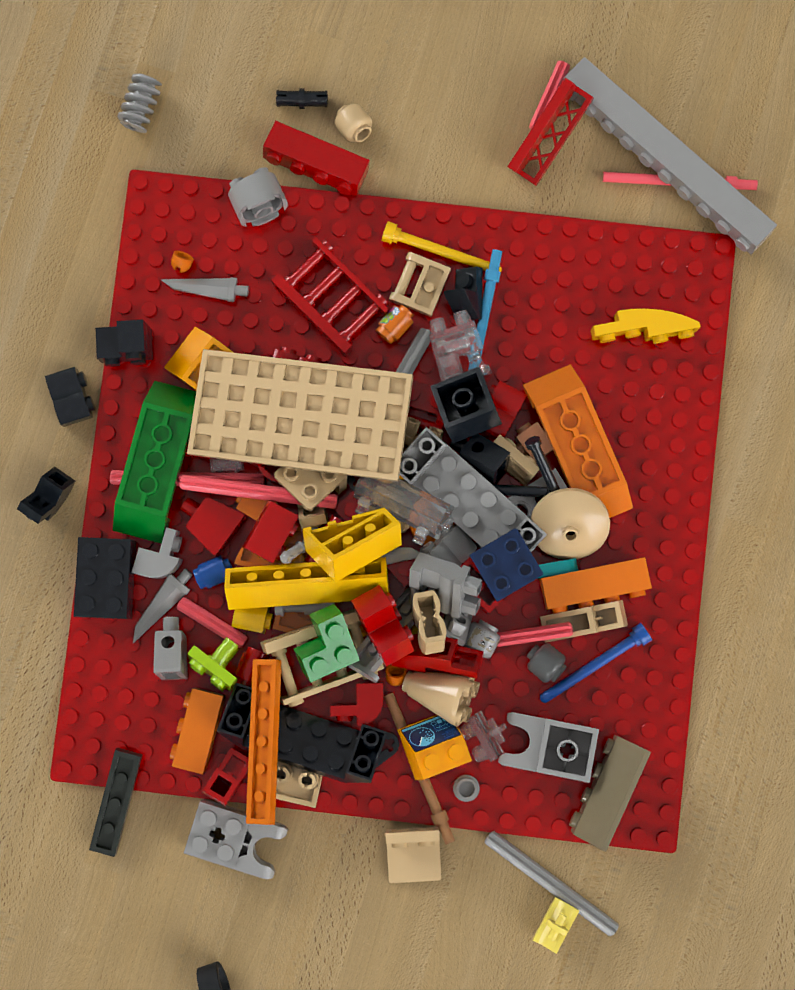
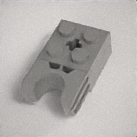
(544, 748)
(238, 846)

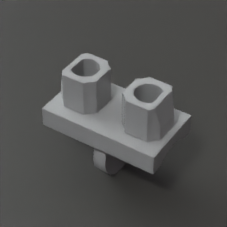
(458, 628)

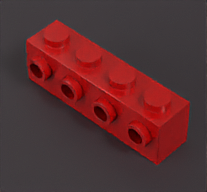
(315, 159)

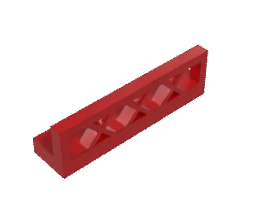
(542, 127)

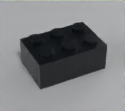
(104, 578)

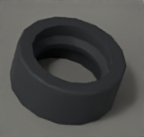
(212, 977)

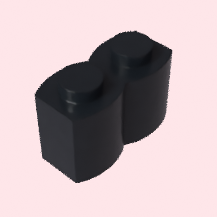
(69, 396)

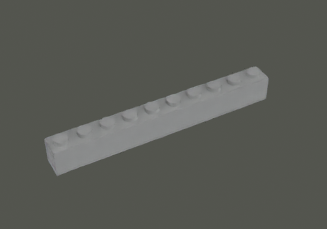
(671, 159)

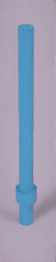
(491, 277)

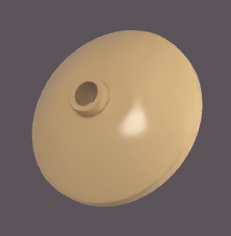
(571, 511)

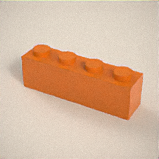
(595, 583)

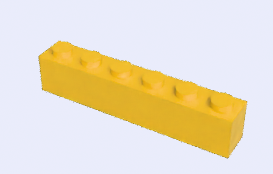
(298, 584)

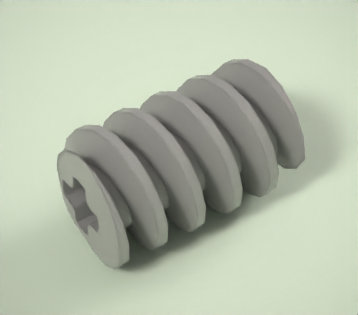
(137, 102)

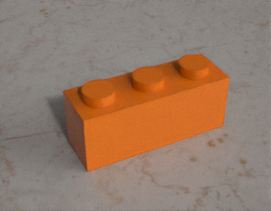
(197, 730)

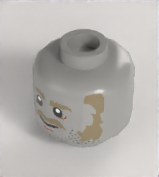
(483, 638)

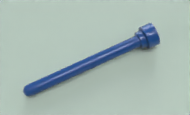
(637, 637)

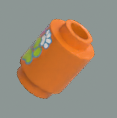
(395, 323)

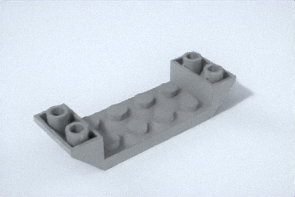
(478, 505)

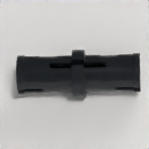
(302, 98)

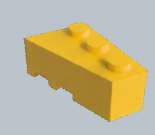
(353, 543)

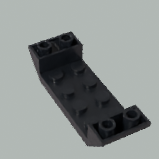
(309, 740)

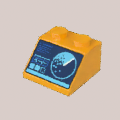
(433, 747)

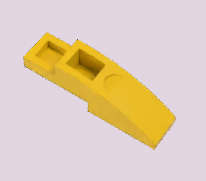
(654, 323)

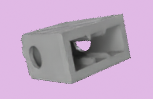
(170, 662)

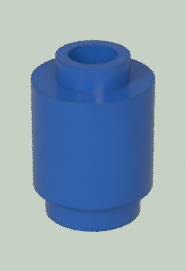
(211, 572)

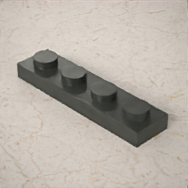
(115, 802)

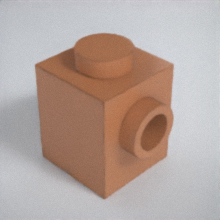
(528, 431)

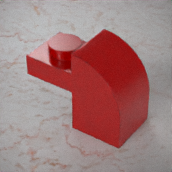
(369, 704)
(227, 777)

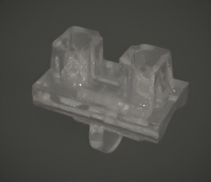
(488, 735)

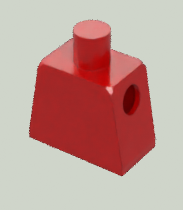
(212, 523)

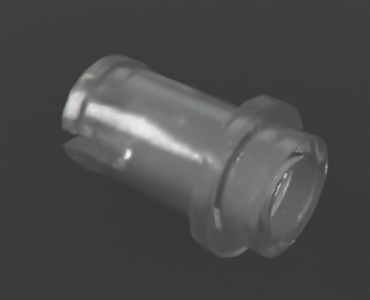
(223, 465)

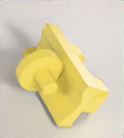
(555, 925)

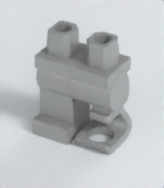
(448, 581)

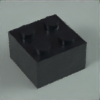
(465, 405)

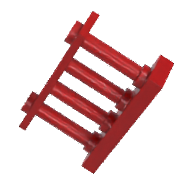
(306, 303)

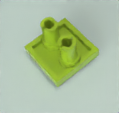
(215, 664)

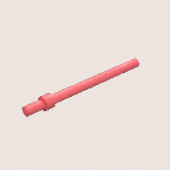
(653, 179)

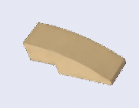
(590, 619)

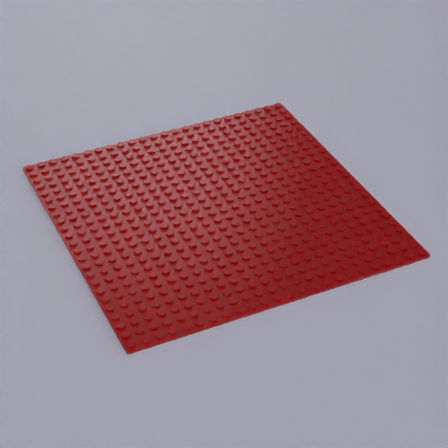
(552, 289)

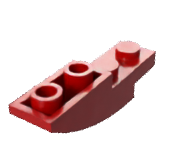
(453, 659)

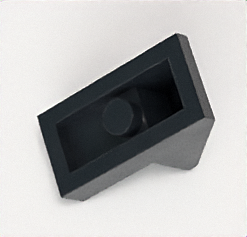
(467, 292)

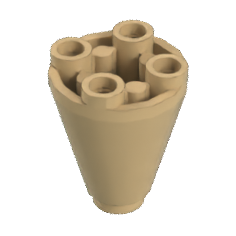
(442, 693)

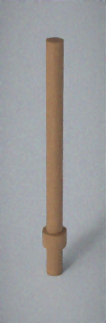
(438, 815)

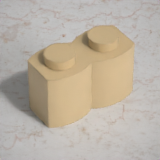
(429, 622)

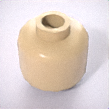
(353, 123)

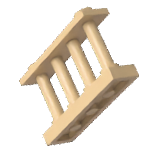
(300, 636)

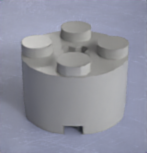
(257, 197)

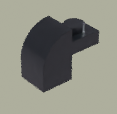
(48, 496)

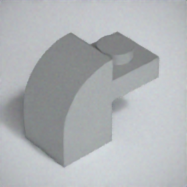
(160, 564)

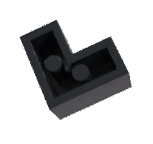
(126, 342)

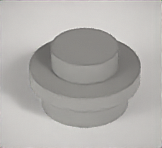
(466, 788)

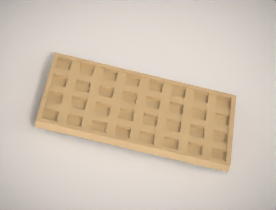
(300, 415)

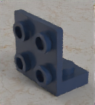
(506, 564)

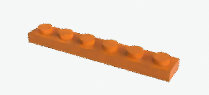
(263, 742)

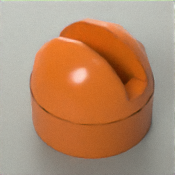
(181, 260)
(395, 675)

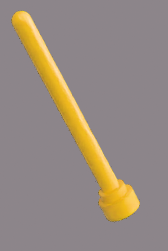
(394, 234)

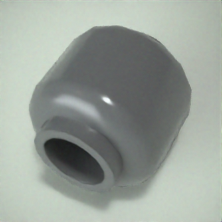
(546, 662)

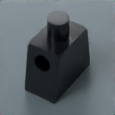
(484, 457)

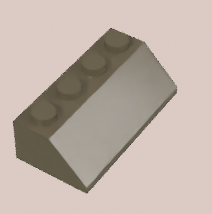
(609, 792)

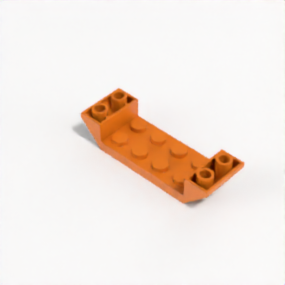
(578, 437)

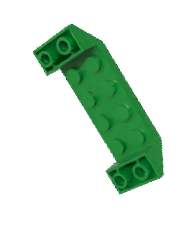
(154, 462)

